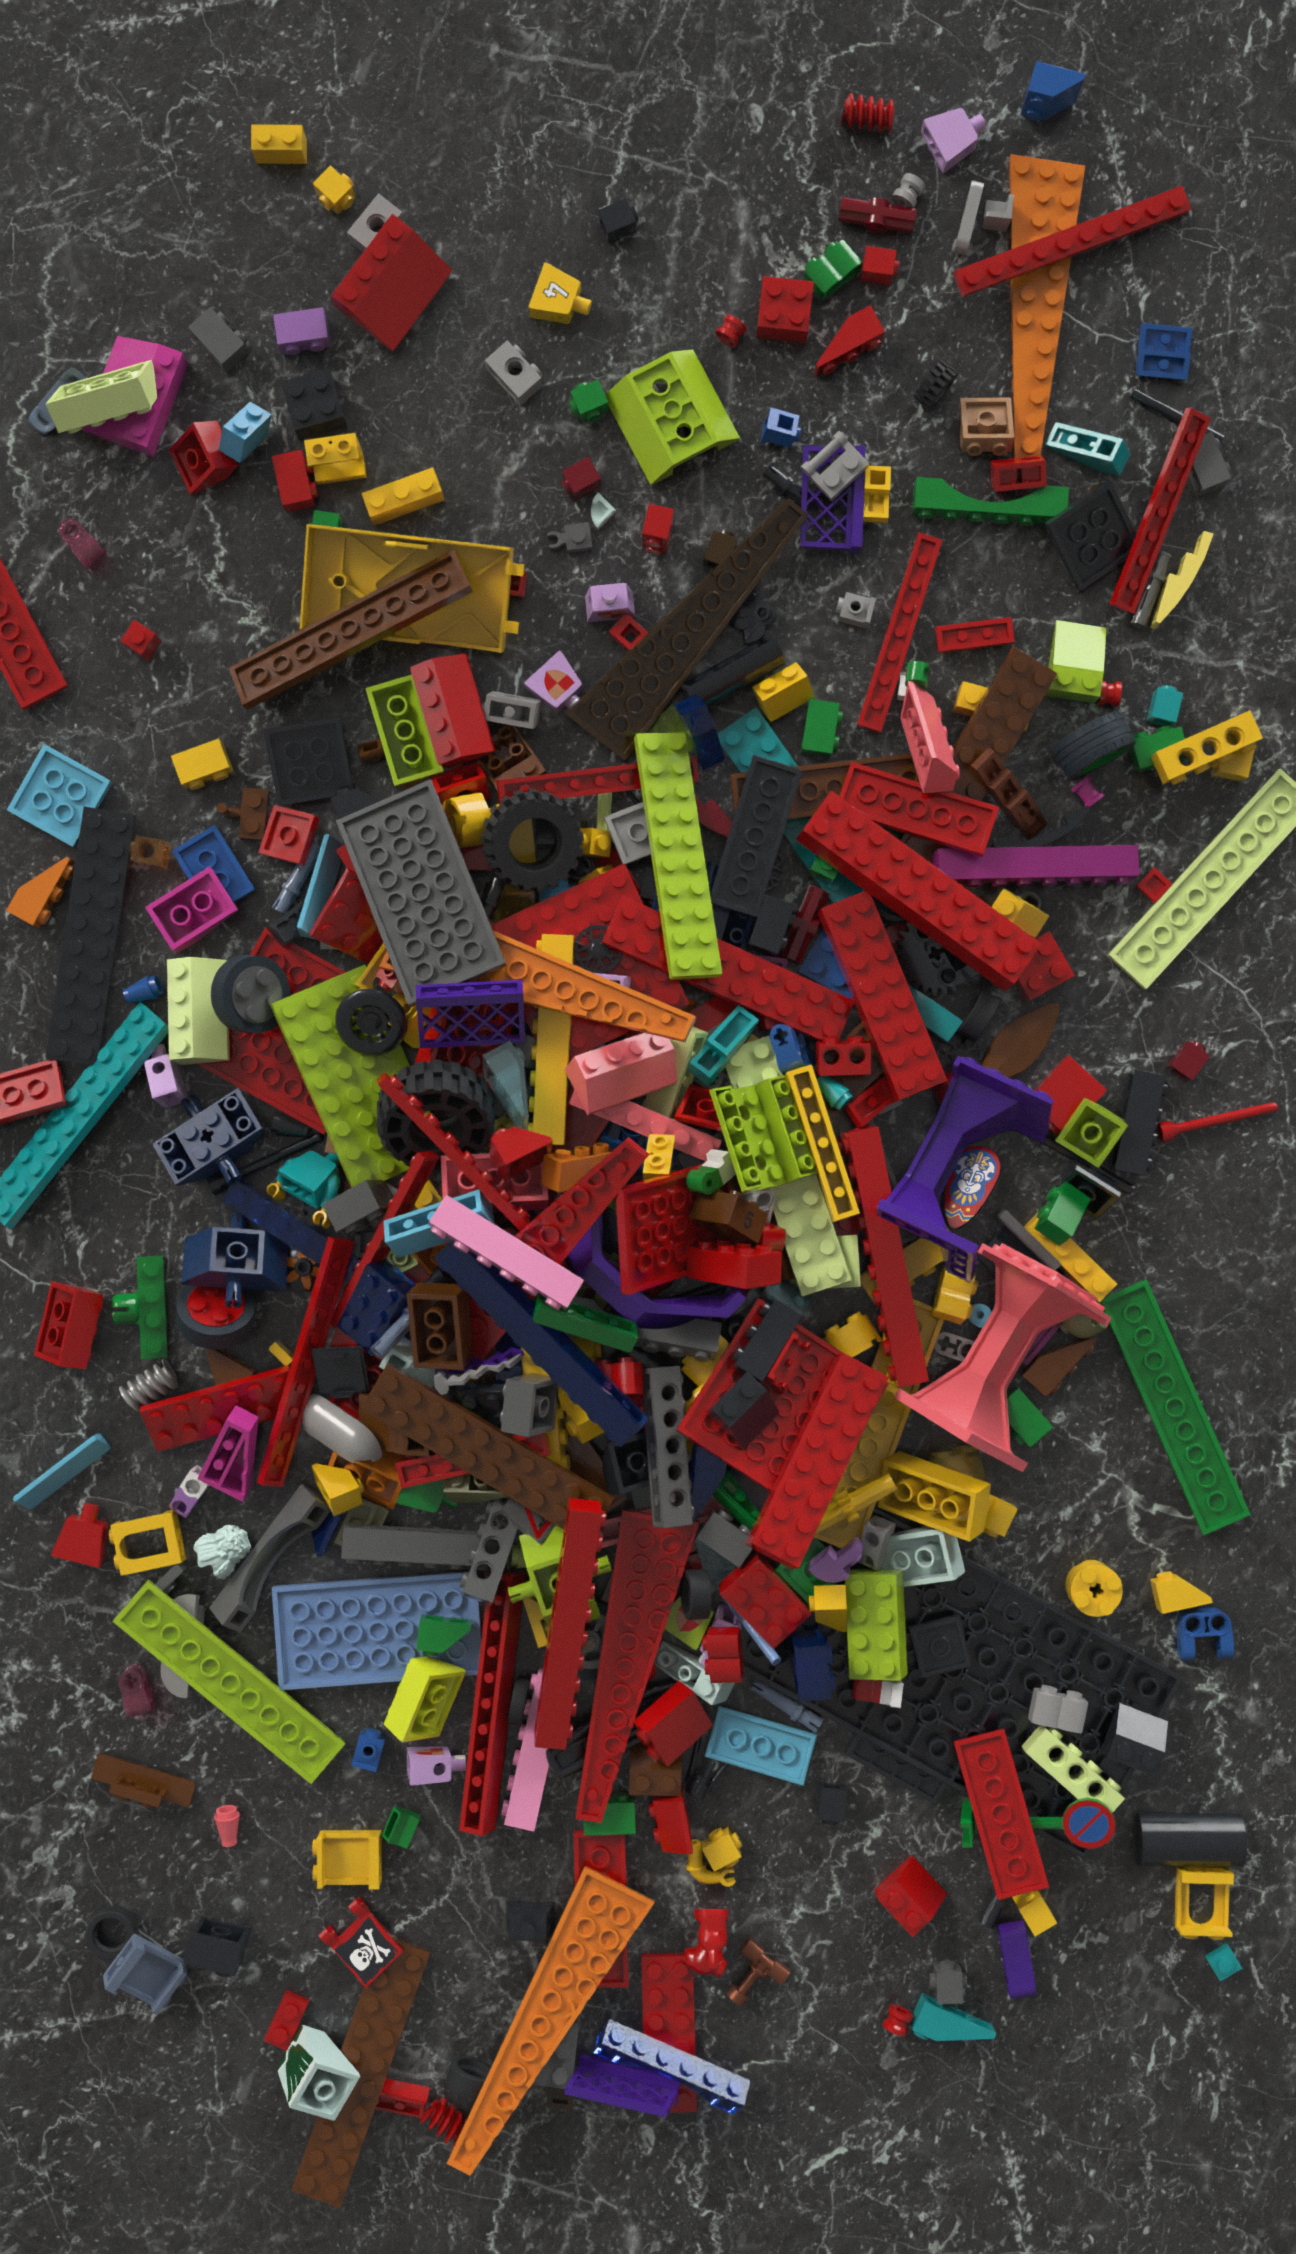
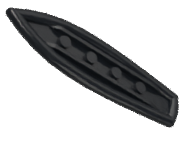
(571, 1760)

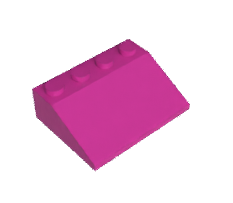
(144, 430)

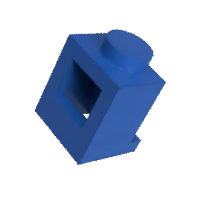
(780, 428)
(366, 1760)

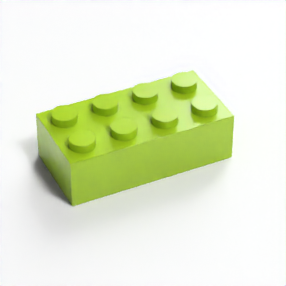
(876, 1624)

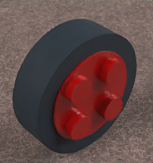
(208, 1322)

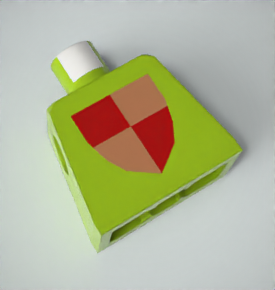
(686, 1630)

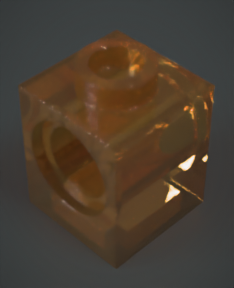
(158, 859)

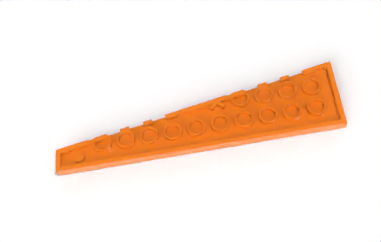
(580, 993)

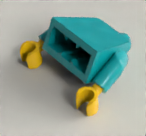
(311, 1180)

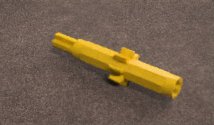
(850, 1504)

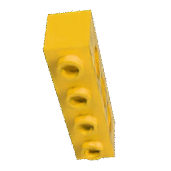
(1241, 727)

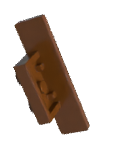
(142, 1783)

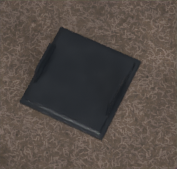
(341, 1371)

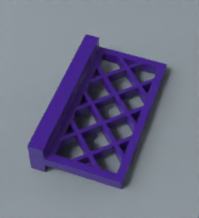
(854, 509)
(492, 993)
(623, 2083)

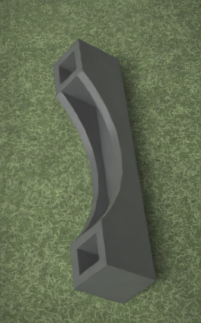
(694, 1339)
(240, 1596)

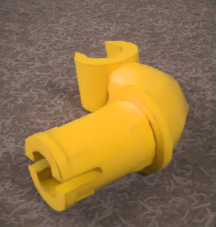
(699, 1872)

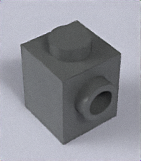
(948, 1982)

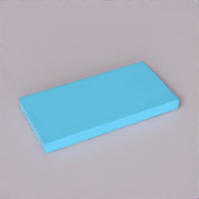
(760, 1745)

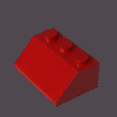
(68, 1325)

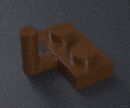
(252, 813)

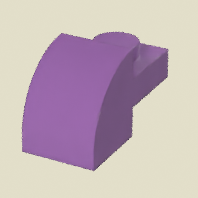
(833, 1565)

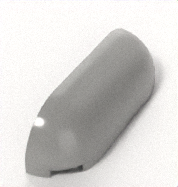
(339, 1431)
(170, 1679)

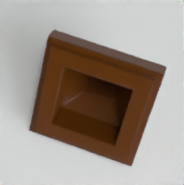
(371, 751)

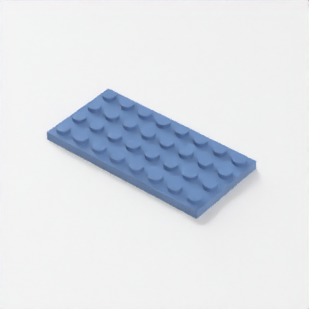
(366, 1628)

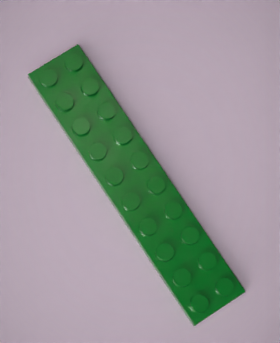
(1174, 1407)

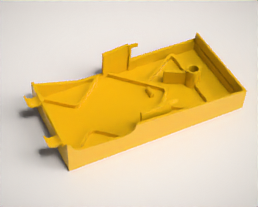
(353, 563)

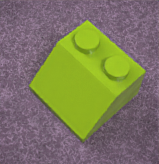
(1092, 1132)

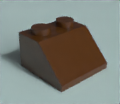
(653, 1778)

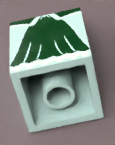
(316, 2074)

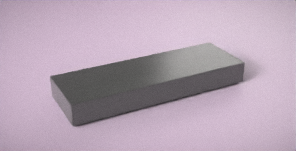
(1028, 1240)

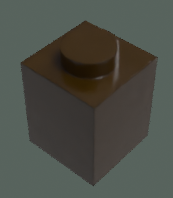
(719, 547)

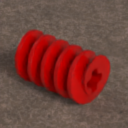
(868, 113)
(444, 2119)

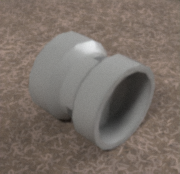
(910, 189)

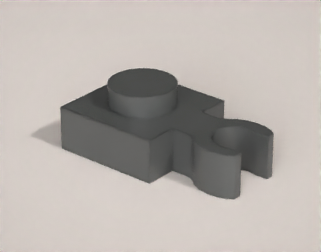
(576, 538)

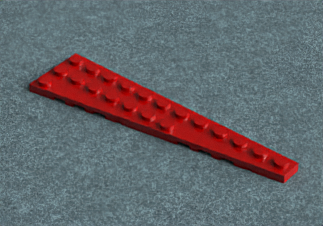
(563, 1225)
(640, 1599)

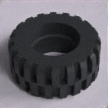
(555, 864)

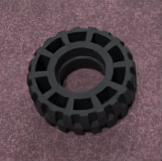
(443, 1088)

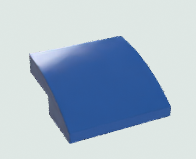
(1163, 351)

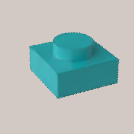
(1223, 1962)

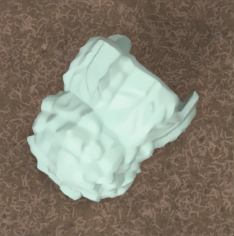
(222, 1549)

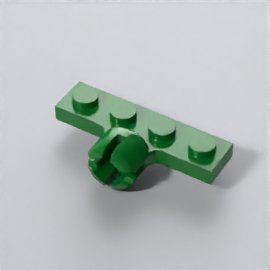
(146, 1307)

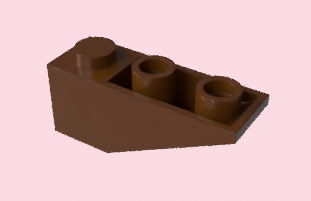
(1051, 1366)

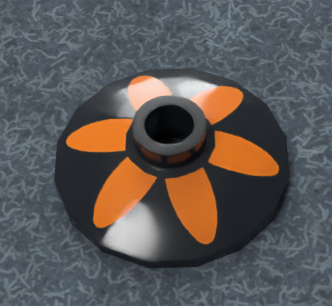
(296, 1278)

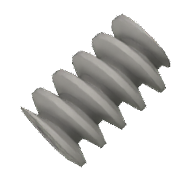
(150, 1387)

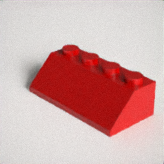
(452, 709)

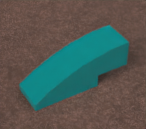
(935, 1017)
(722, 1045)

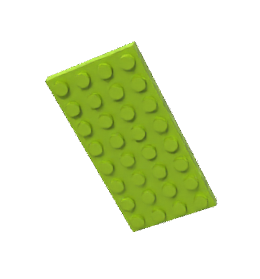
(339, 1078)

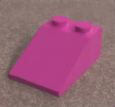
(192, 910)

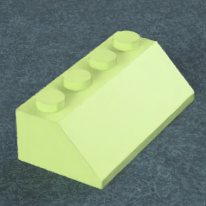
(103, 397)
(193, 1026)

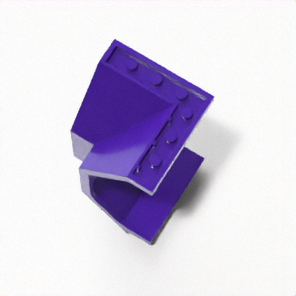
(973, 1109)
(638, 1307)

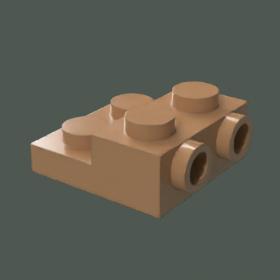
(986, 425)

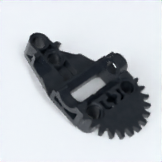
(929, 971)

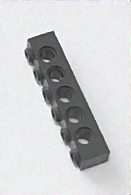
(659, 1459)
(486, 1589)

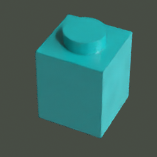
(1164, 706)

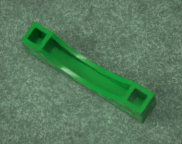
(939, 499)

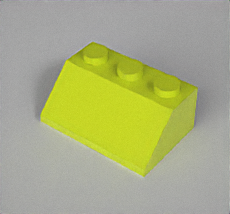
(424, 1698)

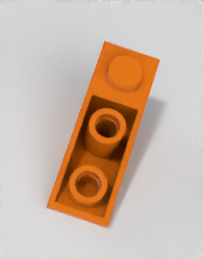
(37, 896)
(566, 1167)

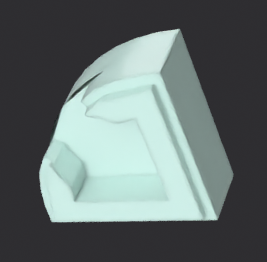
(601, 511)

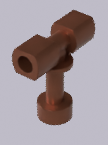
(761, 1967)

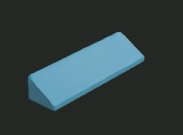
(321, 884)
(62, 1472)

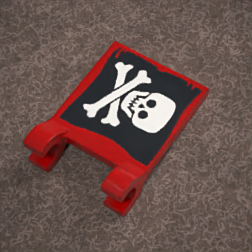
(364, 1945)

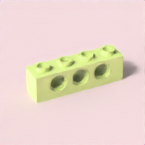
(1038, 1748)

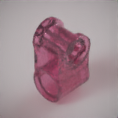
(82, 543)
(136, 1696)

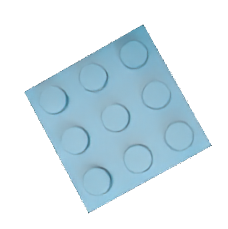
(56, 794)

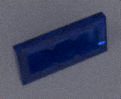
(325, 1532)

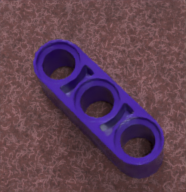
(1016, 1959)

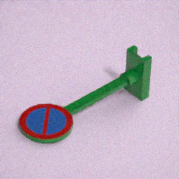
(1084, 1821)

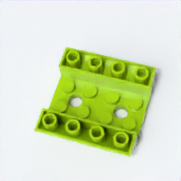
(652, 418)
(767, 1133)

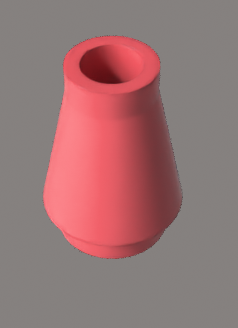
(227, 1824)

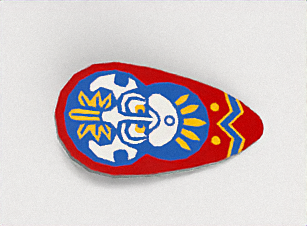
(970, 1185)

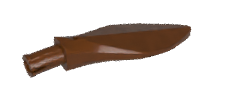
(1022, 1041)

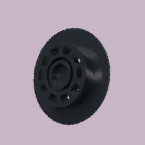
(372, 1019)

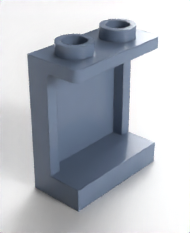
(146, 1972)

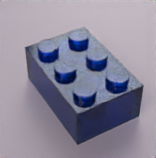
(375, 1303)
(812, 1665)

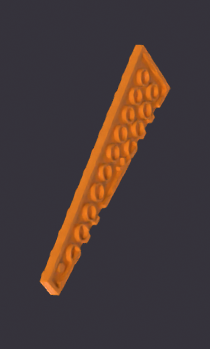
(1043, 204)
(579, 1955)

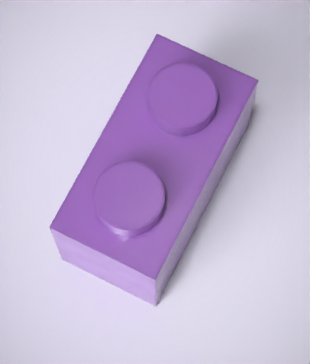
(302, 331)

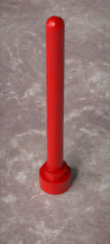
(1167, 1130)

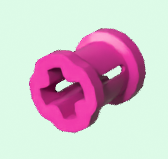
(1087, 792)

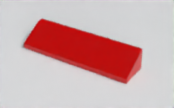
(403, 2098)

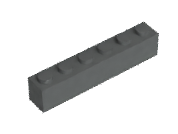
(411, 1545)

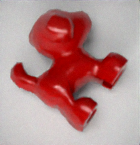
(712, 1938)

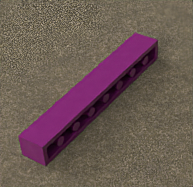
(1041, 865)

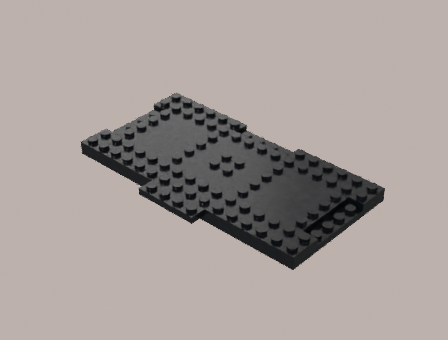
(1013, 1647)

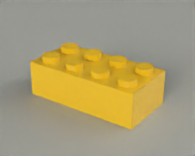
(936, 1496)

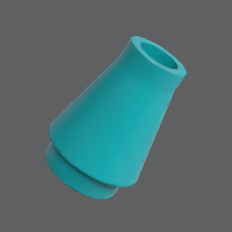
(834, 1092)

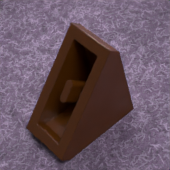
(227, 1367)

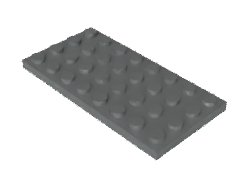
(420, 891)

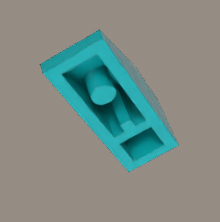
(1090, 448)
(947, 2023)

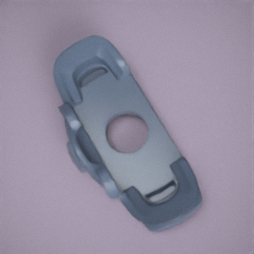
(40, 417)

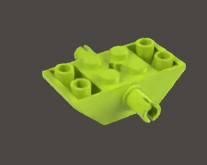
(542, 1567)

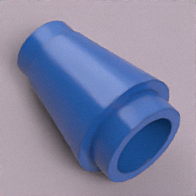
(145, 989)

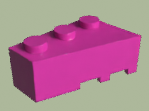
(233, 1455)

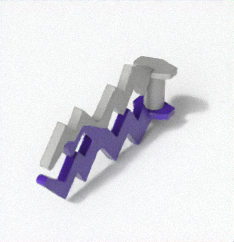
(442, 1379)

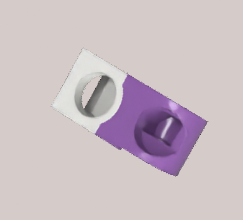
(188, 1493)

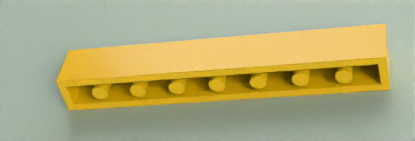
(551, 1055)

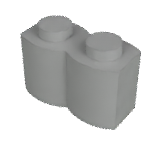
(1058, 1709)

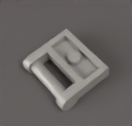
(840, 472)

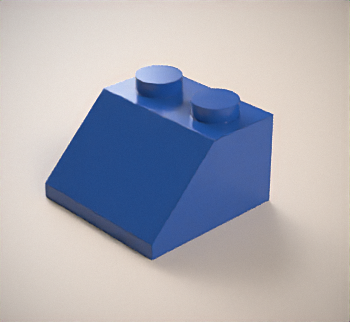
(1050, 91)

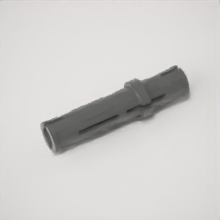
(1151, 590)

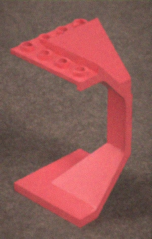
(974, 1395)

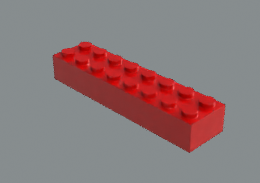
(882, 996)
(817, 1461)

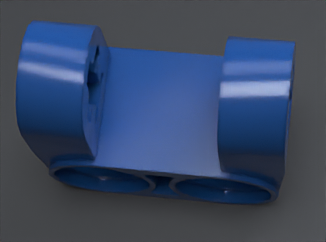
(791, 1054)
(1203, 1627)

